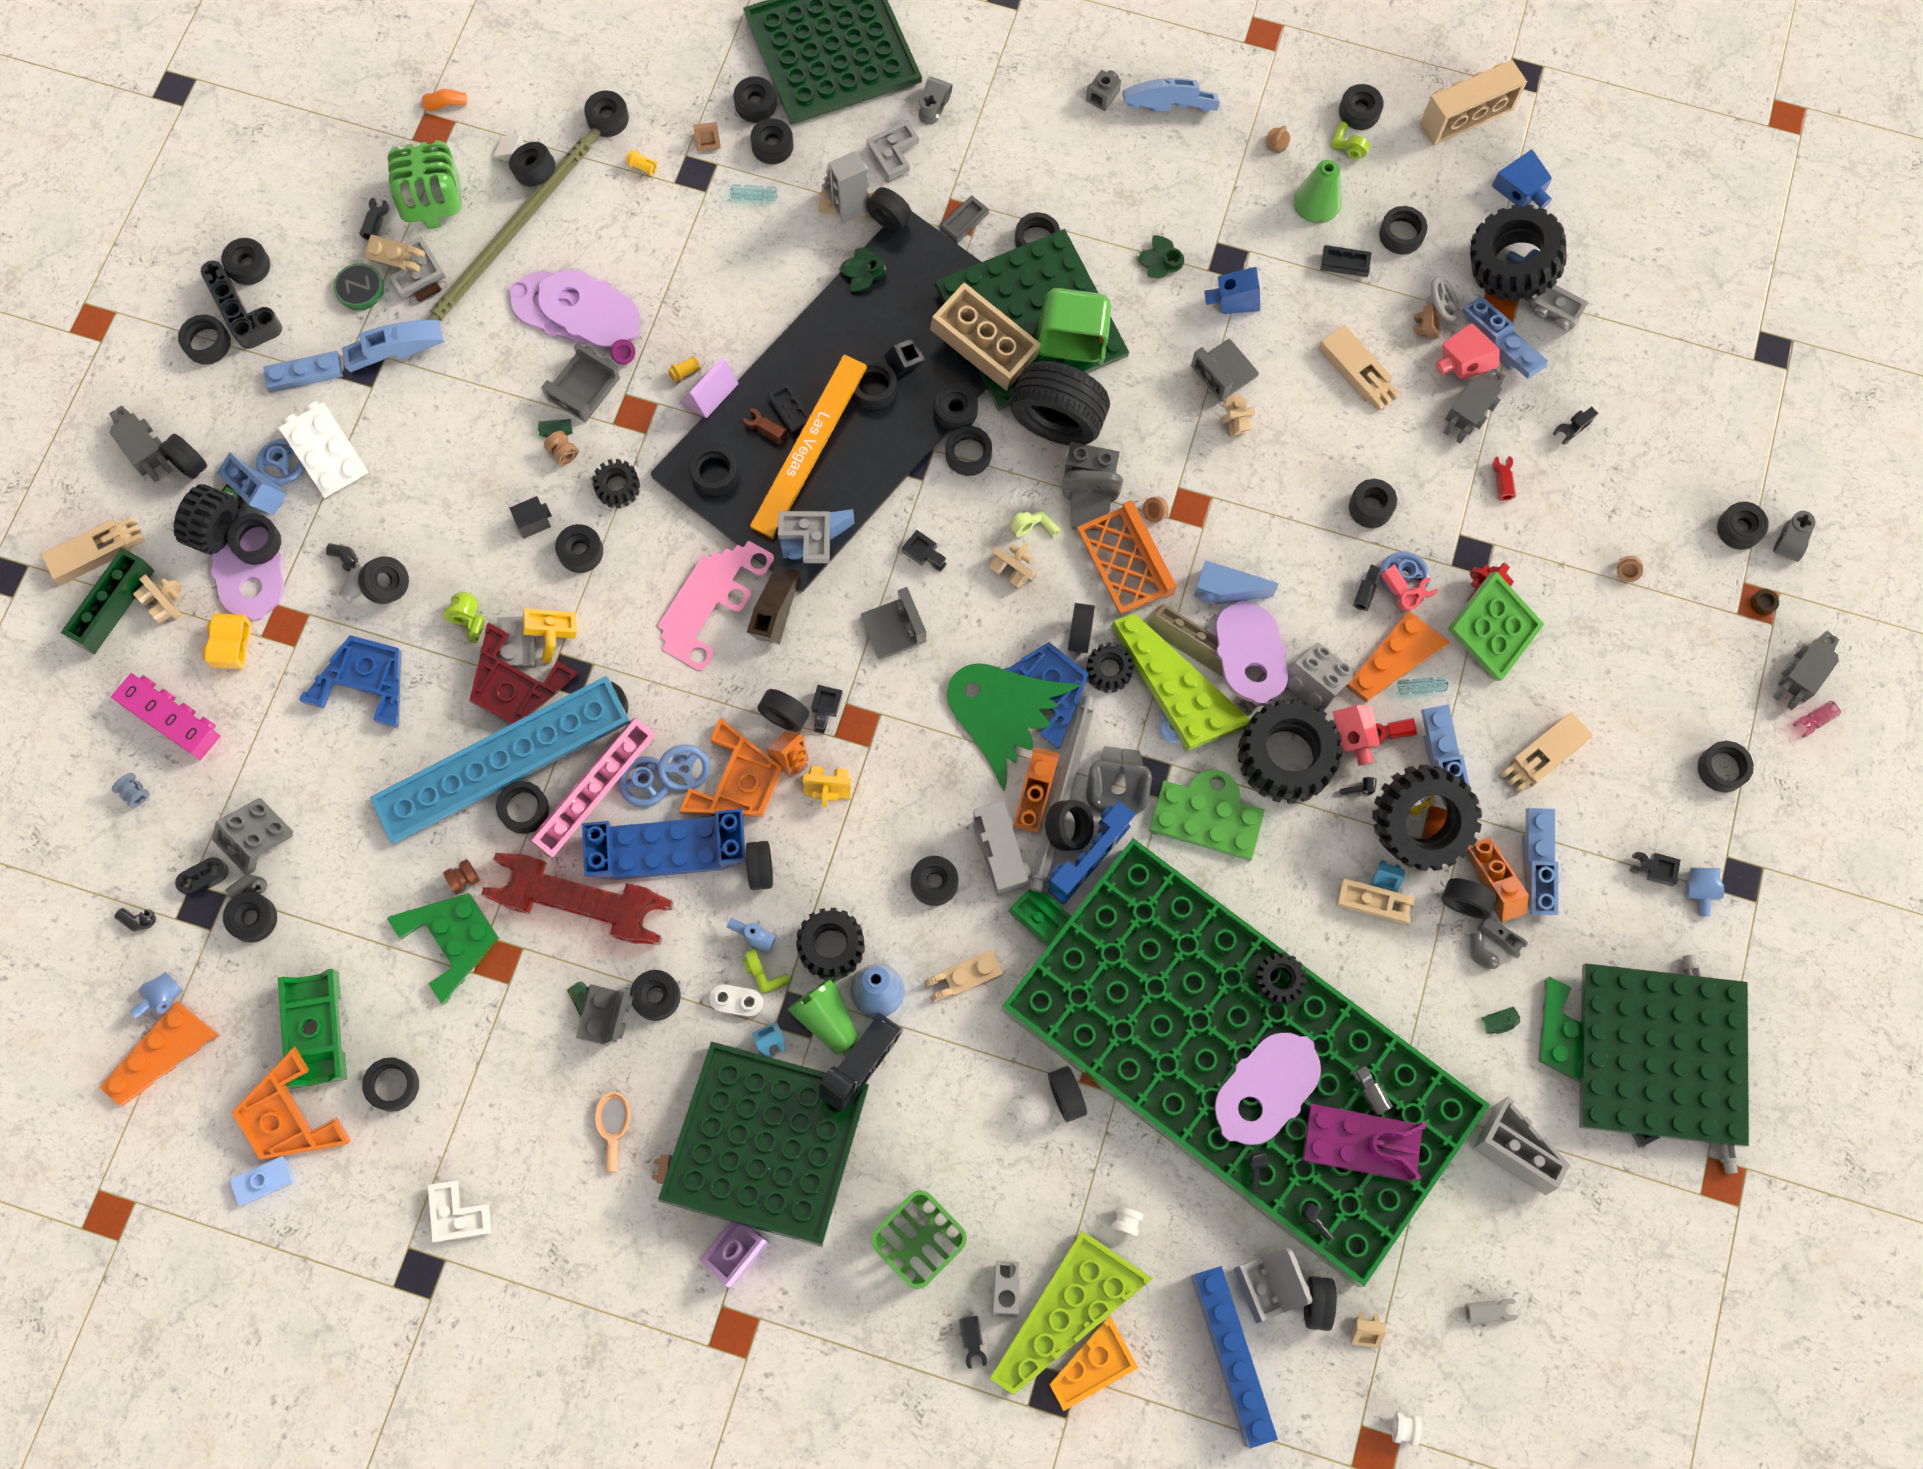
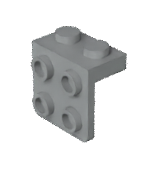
(1560, 306)
(1318, 677)
(1273, 1285)

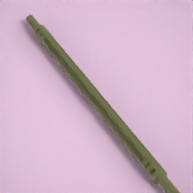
(512, 227)

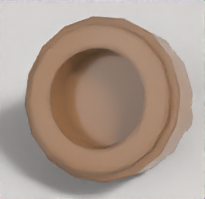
(1278, 139)
(1155, 509)
(1629, 568)

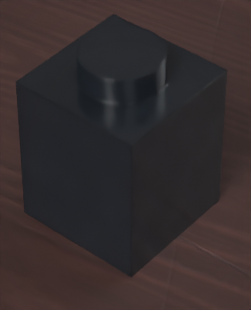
(904, 357)
(531, 516)

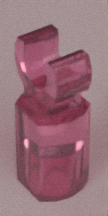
(1818, 717)

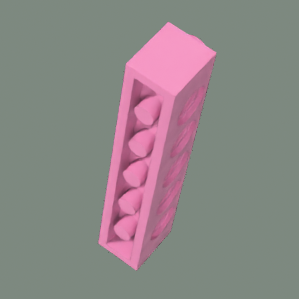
(591, 788)

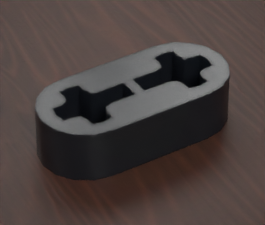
(202, 881)

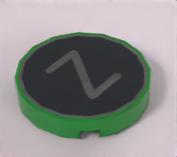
(358, 286)

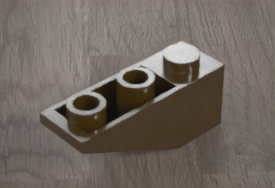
(774, 605)

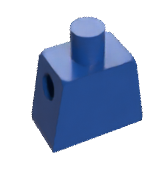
(1524, 181)
(1236, 292)

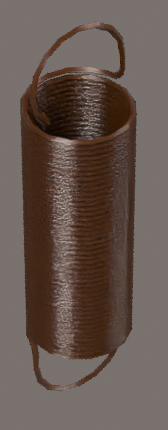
(428, 291)

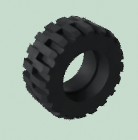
(1513, 227)
(1307, 724)
(1454, 835)

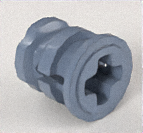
(130, 790)

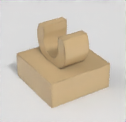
(1368, 1332)

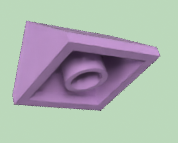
(711, 389)
(734, 1253)

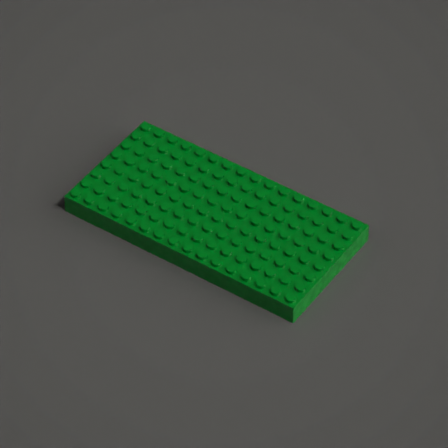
(1161, 1005)

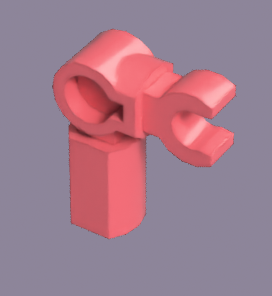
(1398, 586)

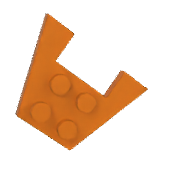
(746, 782)
(274, 1119)

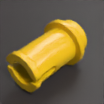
(636, 160)
(683, 369)

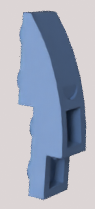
(1161, 93)
(394, 339)
(1513, 350)
(1442, 742)
(1539, 861)

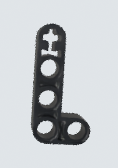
(253, 322)
(844, 1083)

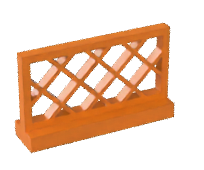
(1148, 555)

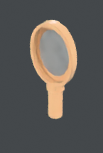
(612, 1123)

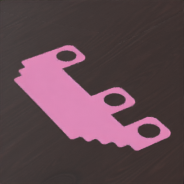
(704, 588)

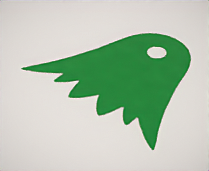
(1002, 710)

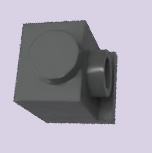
(1103, 89)

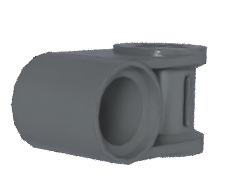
(933, 99)
(1795, 536)

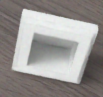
(507, 146)

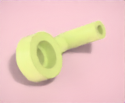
(1024, 522)

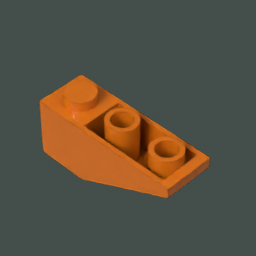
(789, 752)
(1036, 790)
(1499, 877)

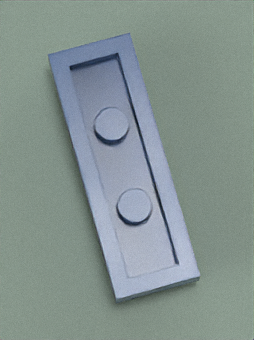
(303, 371)

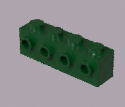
(107, 601)

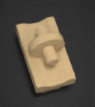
(1237, 416)
(1002, 560)
(164, 607)

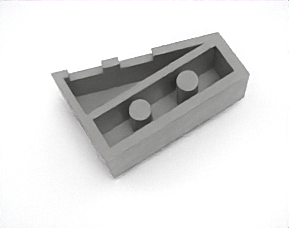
(847, 186)
(1000, 847)
(1520, 1149)

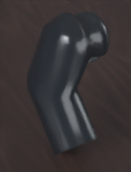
(345, 553)
(136, 922)

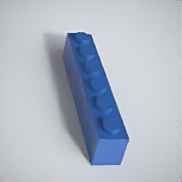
(1234, 1357)

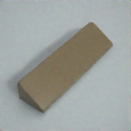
(1187, 637)

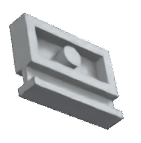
(519, 648)

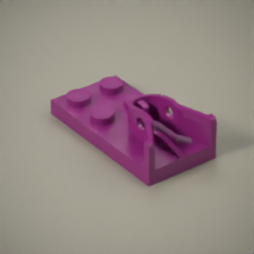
(1363, 1143)

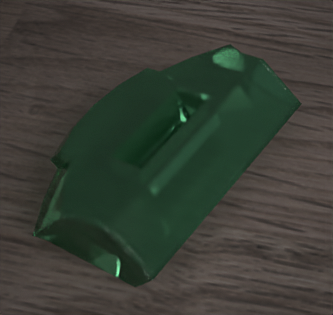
(546, 428)
(578, 995)
(1501, 1021)

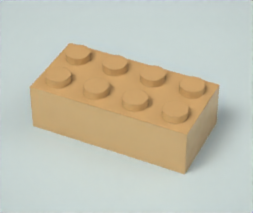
(1473, 102)
(985, 336)

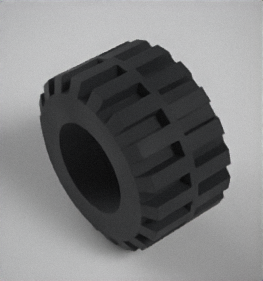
(205, 519)
(824, 922)

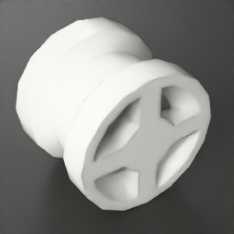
(1127, 1221)
(1406, 1429)

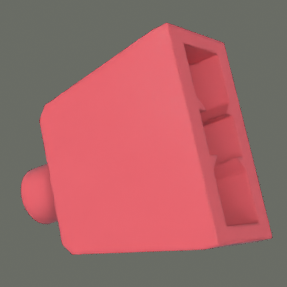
(1468, 354)
(1357, 723)

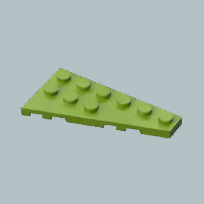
(1185, 696)
(1076, 1300)

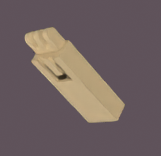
(1352, 357)
(82, 553)
(1555, 745)

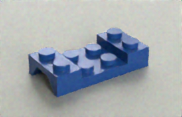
(1068, 878)

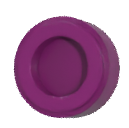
(622, 351)

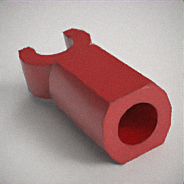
(1504, 479)
(1397, 729)

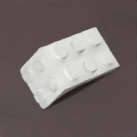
(322, 448)

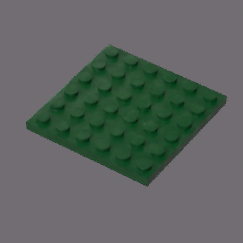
(830, 52)
(1017, 288)
(1664, 1055)
(761, 1146)

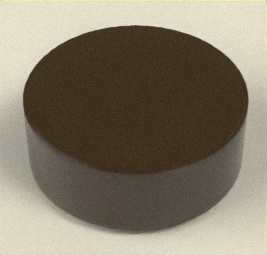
(1764, 602)

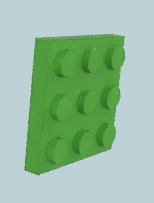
(1495, 626)

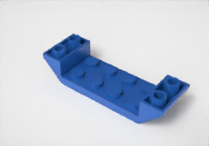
(663, 847)

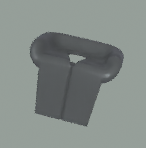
(1090, 505)
(1103, 772)

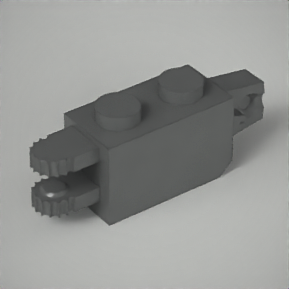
(1474, 403)
(137, 443)
(1809, 669)

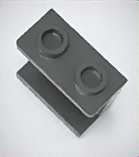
(582, 383)

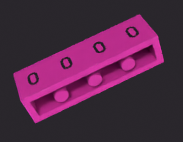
(166, 716)

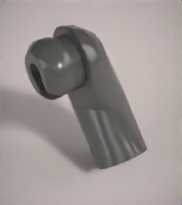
(247, 883)
(1481, 954)

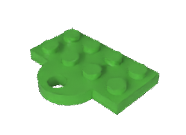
(1208, 815)

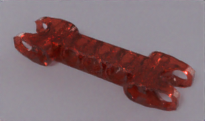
(532, 886)

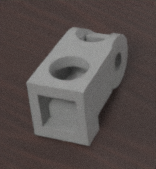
(1006, 1289)

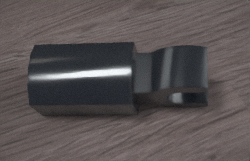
(373, 219)
(1367, 589)
(972, 1339)

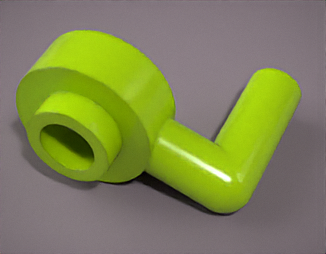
(1355, 146)
(753, 965)

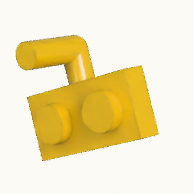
(551, 625)

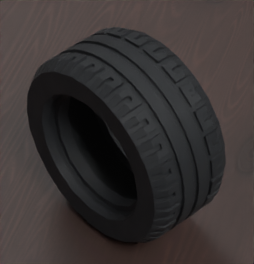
(1060, 403)

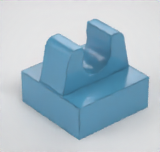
(1388, 876)
(768, 1037)

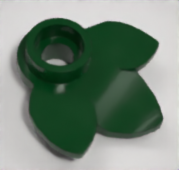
(1158, 258)
(860, 269)

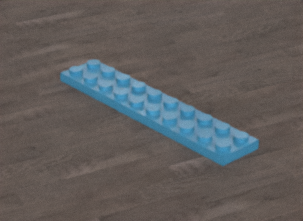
(499, 760)

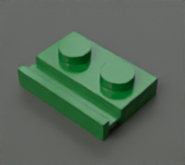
(1040, 915)

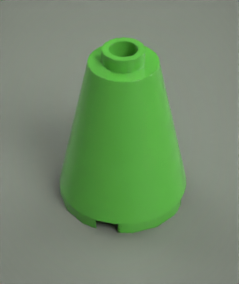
(1320, 193)
(826, 1017)

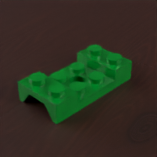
(308, 1000)

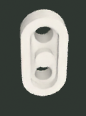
(736, 1001)

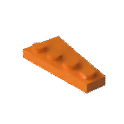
(1398, 654)
(163, 1047)

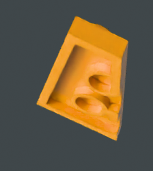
(1094, 1366)

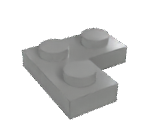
(889, 144)
(408, 281)
(810, 526)

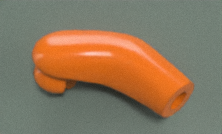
(443, 98)

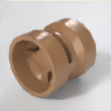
(560, 447)

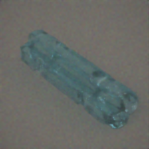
(752, 192)
(1422, 685)

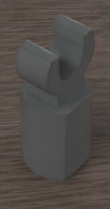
(1372, 1091)

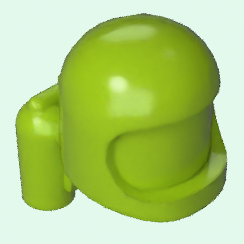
(463, 612)

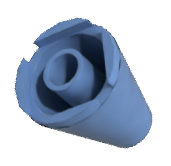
(878, 998)

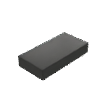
(964, 219)

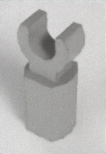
(1488, 1311)

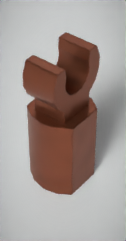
(766, 427)

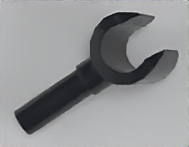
(1368, 787)
(1257, 1161)
(1311, 1214)

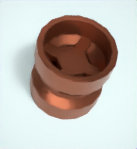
(460, 877)

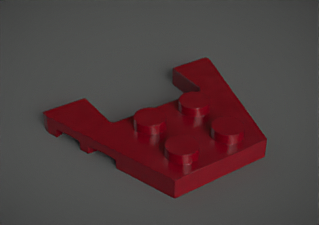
(507, 690)

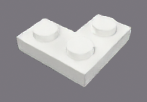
(452, 1221)

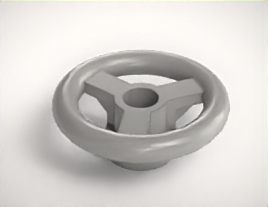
(1443, 299)

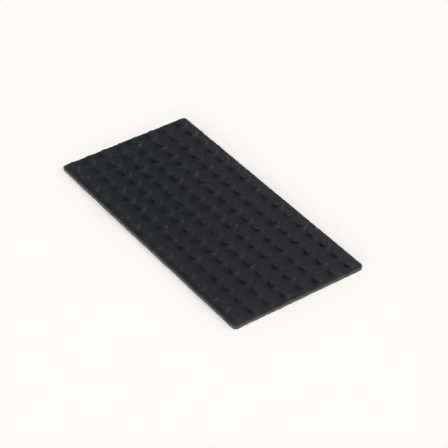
(867, 448)

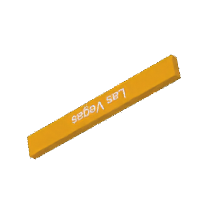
(809, 445)

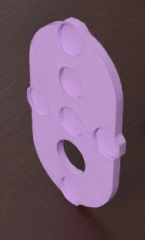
(527, 309)
(597, 317)
(232, 573)
(1251, 638)
(1279, 1076)

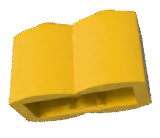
(227, 641)

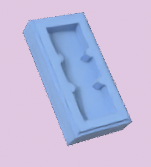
(261, 1181)

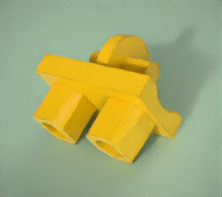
(827, 787)

